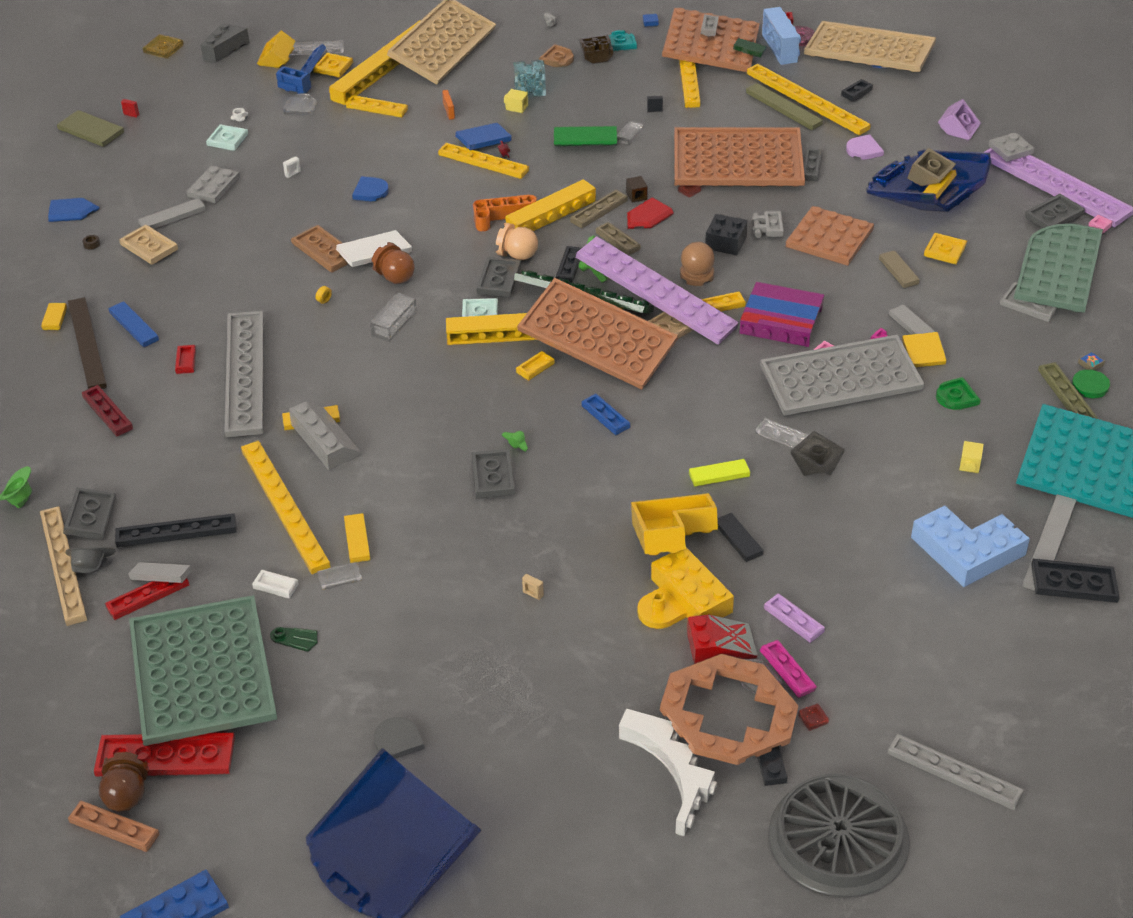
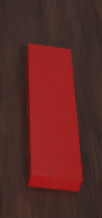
(142, 597)

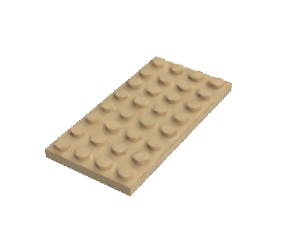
(441, 40)
(870, 46)

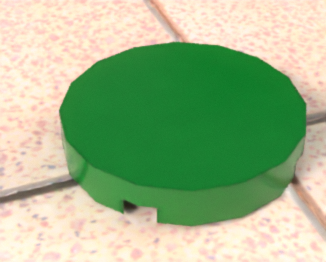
(1091, 383)

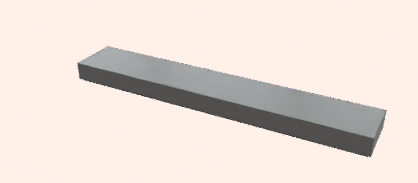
(955, 772)

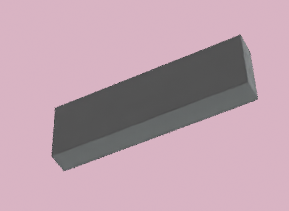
(812, 164)

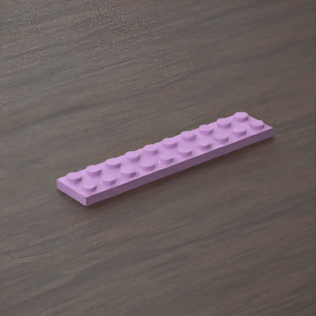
(1058, 182)
(657, 290)

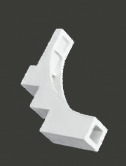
(661, 740)

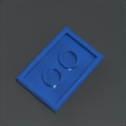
(483, 136)

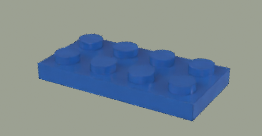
(190, 899)

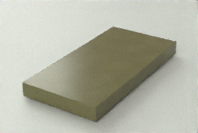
(90, 128)

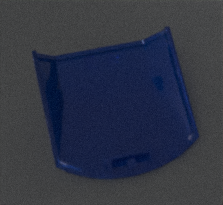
(893, 185)
(387, 840)

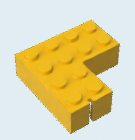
(666, 521)

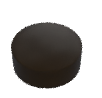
(91, 242)

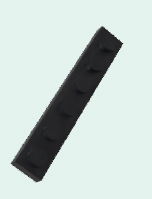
(175, 530)

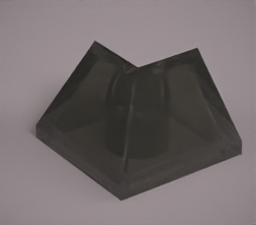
(817, 454)

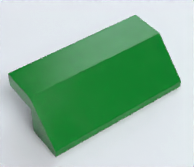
(585, 136)

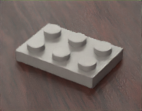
(213, 184)

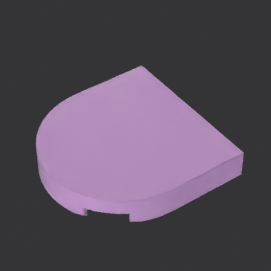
(864, 147)

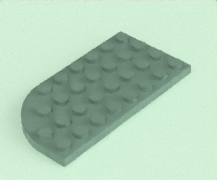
(1059, 266)

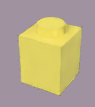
(516, 100)
(971, 457)

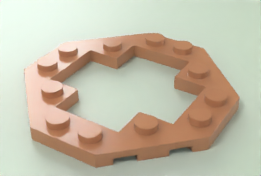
(755, 741)

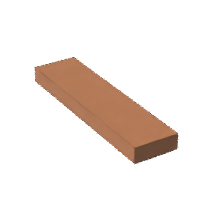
(113, 826)

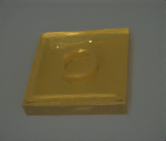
(163, 46)

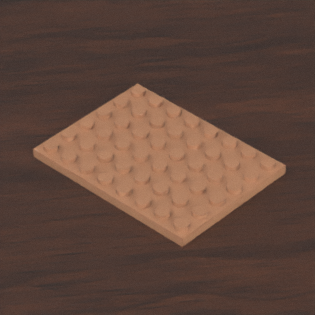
(738, 156)

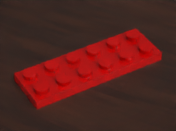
(186, 756)

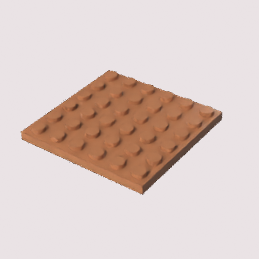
(688, 44)

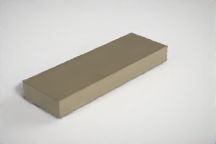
(618, 238)
(899, 269)

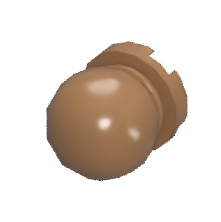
(697, 264)

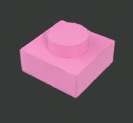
(1101, 222)

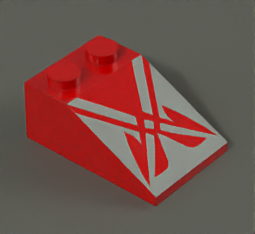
(717, 635)

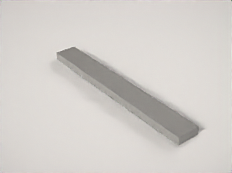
(1052, 534)

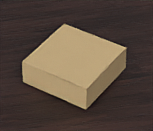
(532, 586)

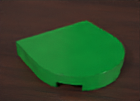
(956, 395)

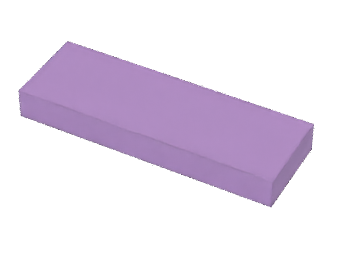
(794, 618)

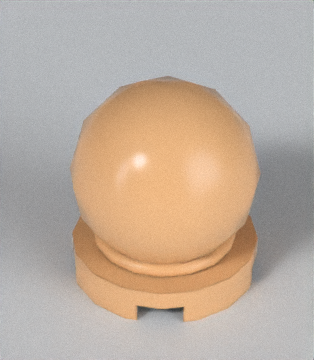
(517, 242)

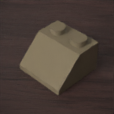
(930, 168)

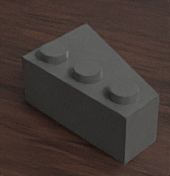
(224, 40)

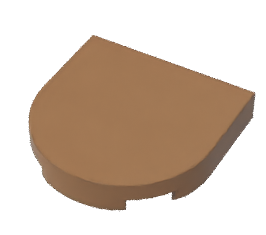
(558, 56)

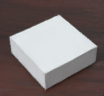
(291, 167)

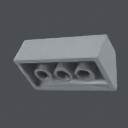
(323, 434)

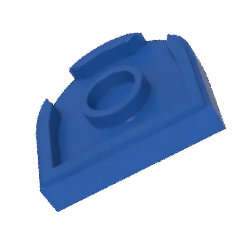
(370, 189)

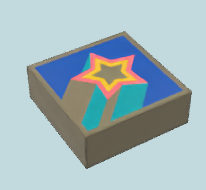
(1091, 361)

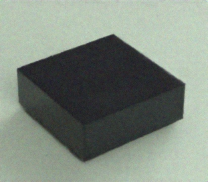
(654, 103)

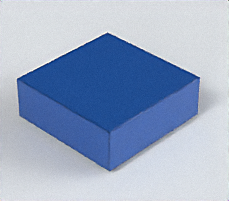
(650, 20)

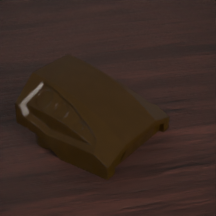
(597, 49)

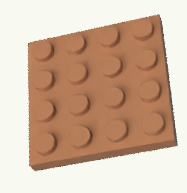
(830, 235)

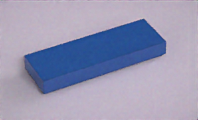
(605, 414)

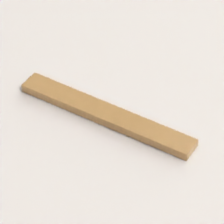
(65, 578)

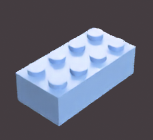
(781, 35)

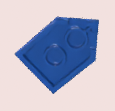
(70, 209)

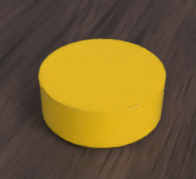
(323, 294)

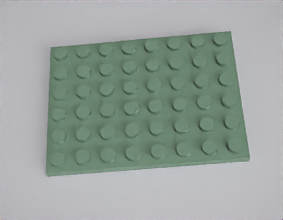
(200, 670)

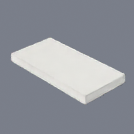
(362, 250)

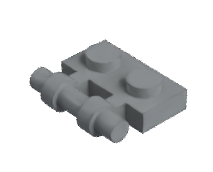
(768, 223)

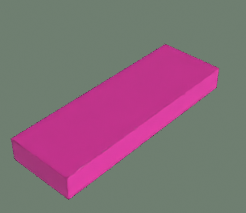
(788, 668)

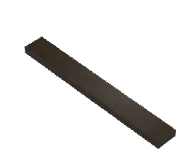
(87, 343)

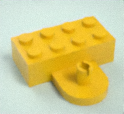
(683, 592)

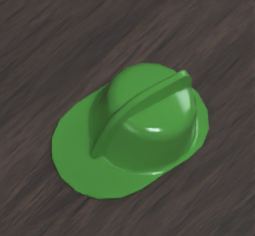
(18, 488)

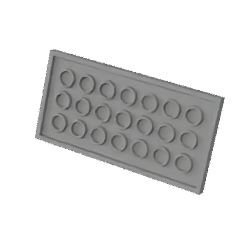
(841, 374)

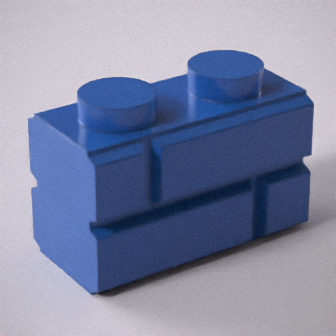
(293, 80)

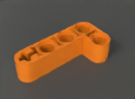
(497, 208)

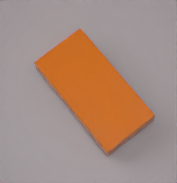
(448, 104)

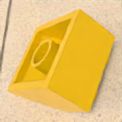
(277, 51)

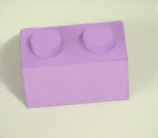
(959, 120)

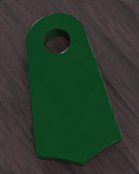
(294, 637)

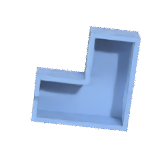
(965, 551)

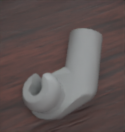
(550, 19)

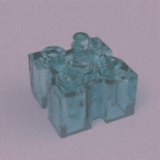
(530, 77)

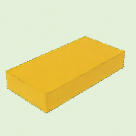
(54, 316)
(535, 365)

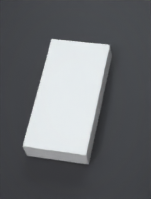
(275, 584)

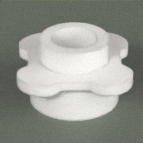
(239, 114)

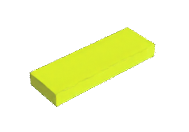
(719, 472)

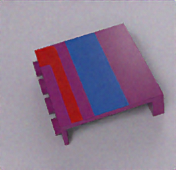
(781, 314)

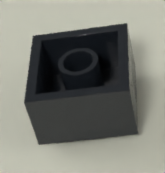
(726, 234)

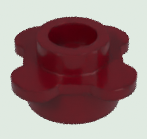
(504, 149)

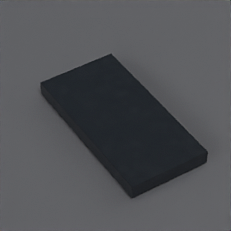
(1075, 580)

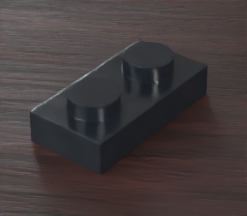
(857, 90)
(772, 767)

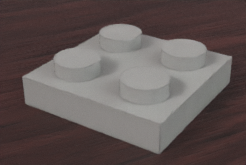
(1011, 147)

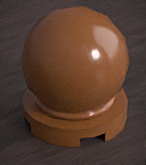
(393, 263)

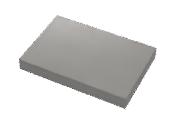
(1033, 309)

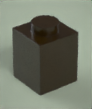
(636, 189)

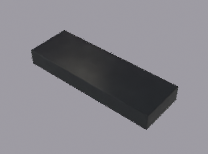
(569, 264)
(739, 537)

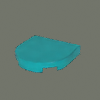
(622, 41)

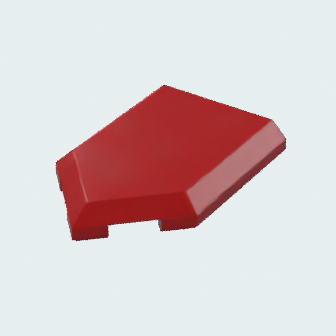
(648, 214)

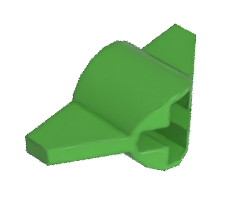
(516, 439)

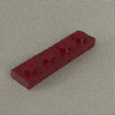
(107, 410)

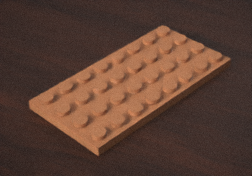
(598, 333)

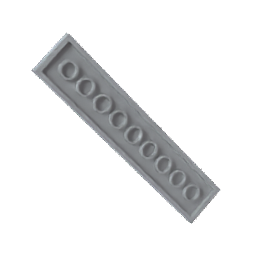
(244, 374)

